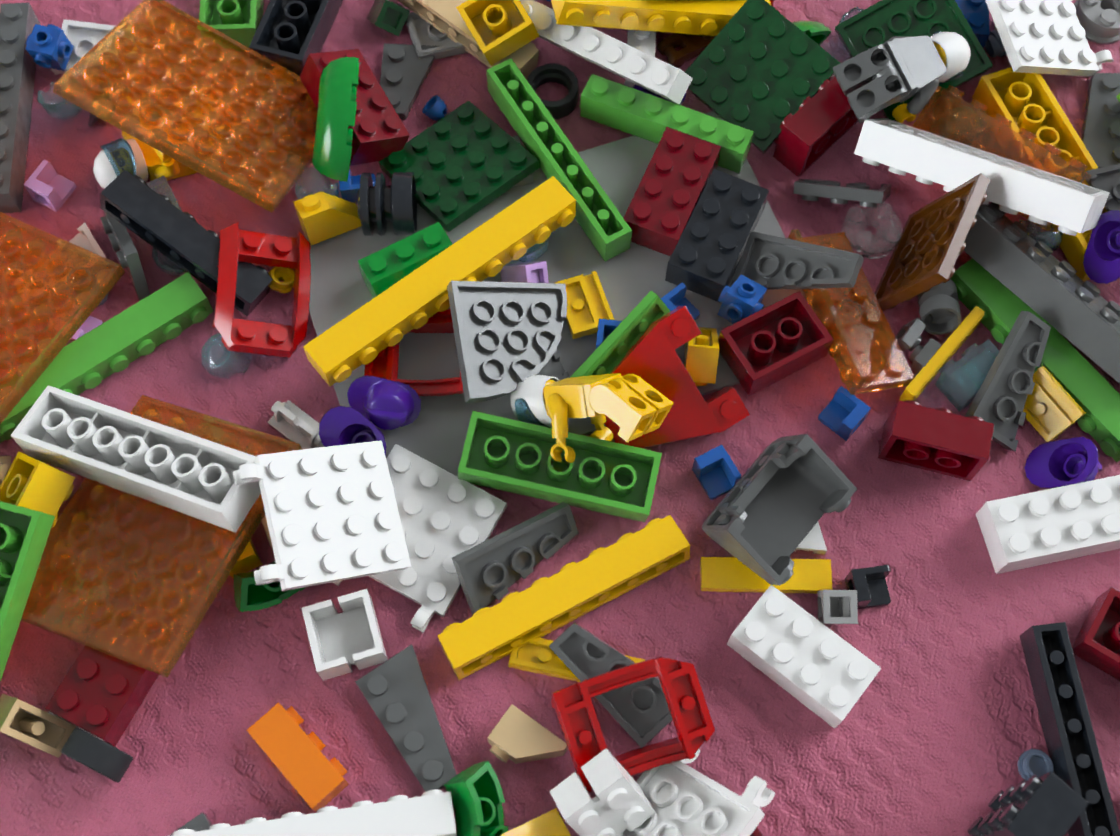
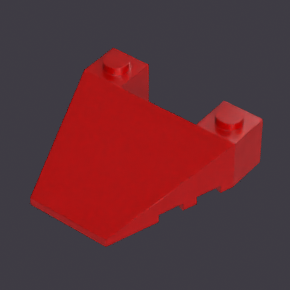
(659, 365)

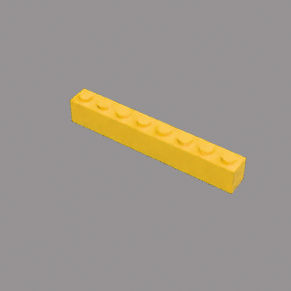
(667, 16)
(564, 596)

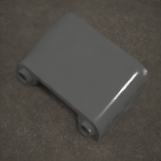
(778, 506)

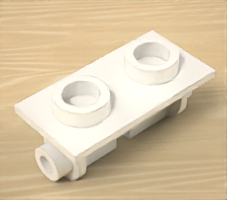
(295, 425)

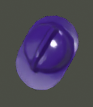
(1103, 250)
(384, 401)
(347, 426)
(1063, 463)

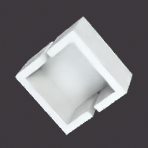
(344, 637)
(618, 801)

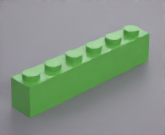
(650, 115)

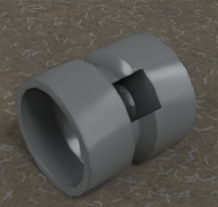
(940, 308)

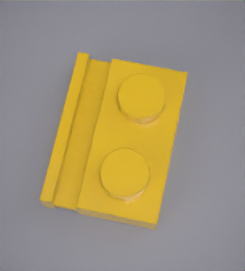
(585, 304)
(1050, 406)

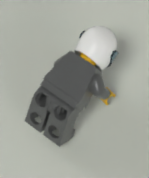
(899, 71)

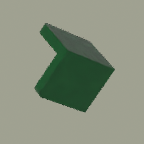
(388, 15)

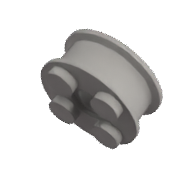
(1099, 19)

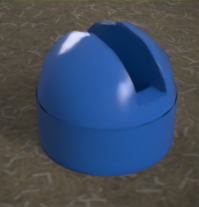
(435, 108)

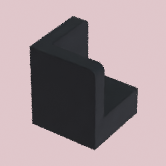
(870, 586)

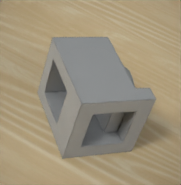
(837, 606)

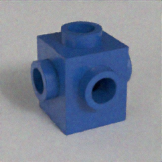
(49, 47)
(741, 299)

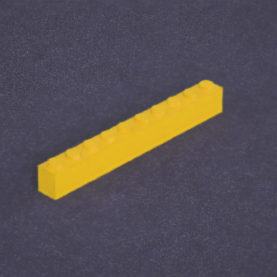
(424, 291)

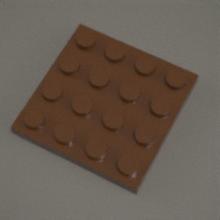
(931, 243)

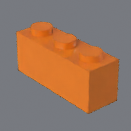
(299, 756)

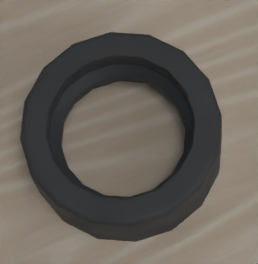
(559, 74)
(97, 754)

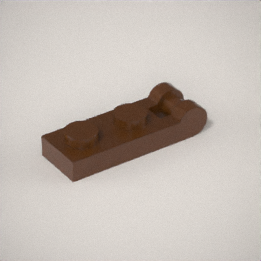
(691, 47)

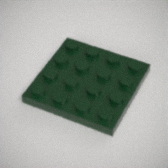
(912, 18)
(759, 71)
(461, 165)

